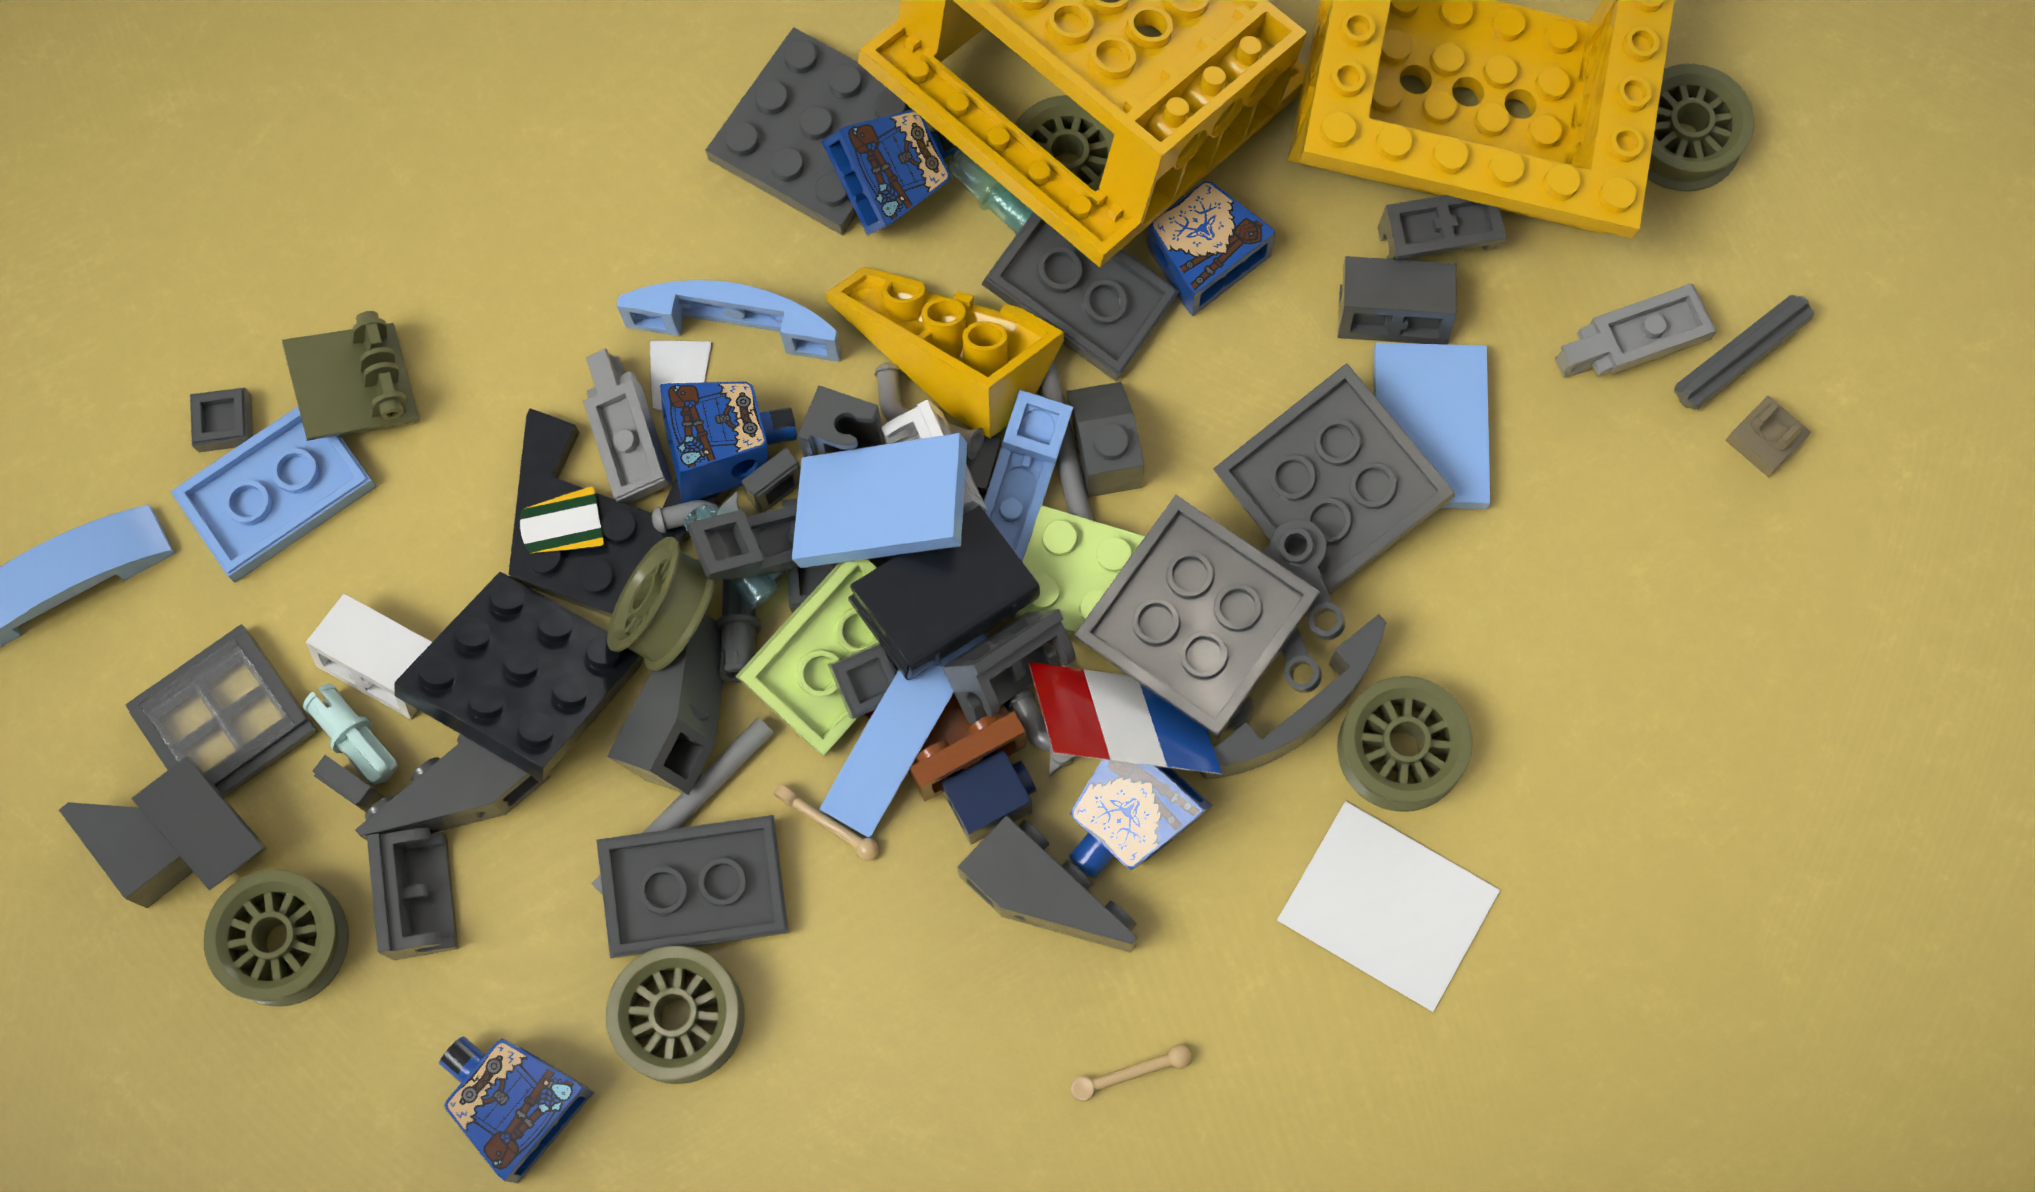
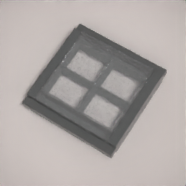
(223, 712)

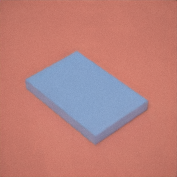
(1443, 407)
(270, 493)
(880, 501)

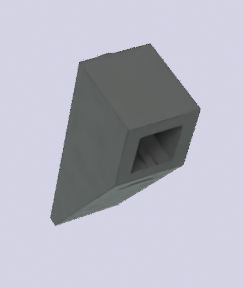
(676, 716)
(452, 792)
(1032, 888)

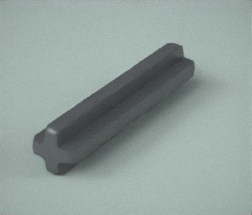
(1744, 352)

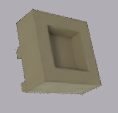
(1767, 436)

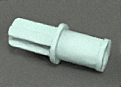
(351, 735)

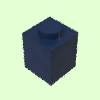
(989, 793)

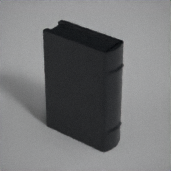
(943, 598)

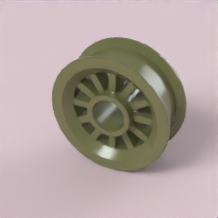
(1067, 121)
(1705, 157)
(660, 605)
(1433, 702)
(244, 898)
(633, 982)

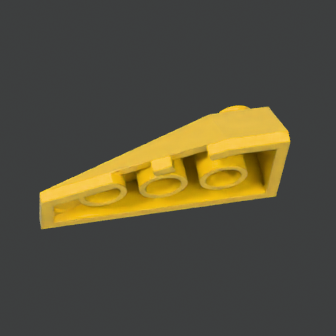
(954, 350)

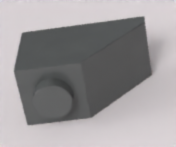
(1106, 439)
(128, 850)

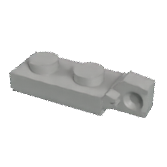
(1638, 334)
(624, 430)

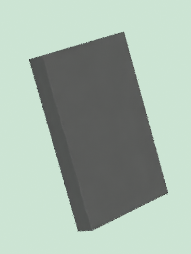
(1099, 309)
(692, 886)

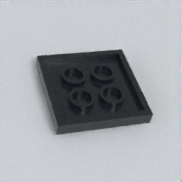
(518, 675)

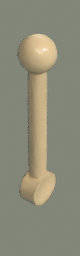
(866, 848)
(1083, 1088)

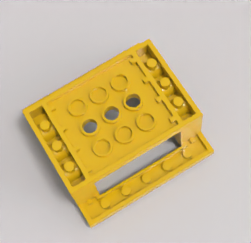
(1585, 84)
(1168, 99)

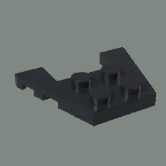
(584, 575)

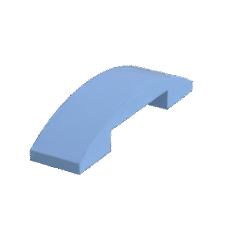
(664, 305)
(1025, 467)
(77, 561)
(889, 746)

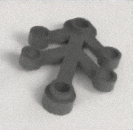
(1307, 568)

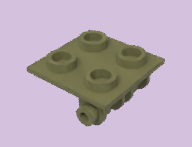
(350, 379)

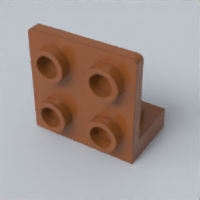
(960, 745)

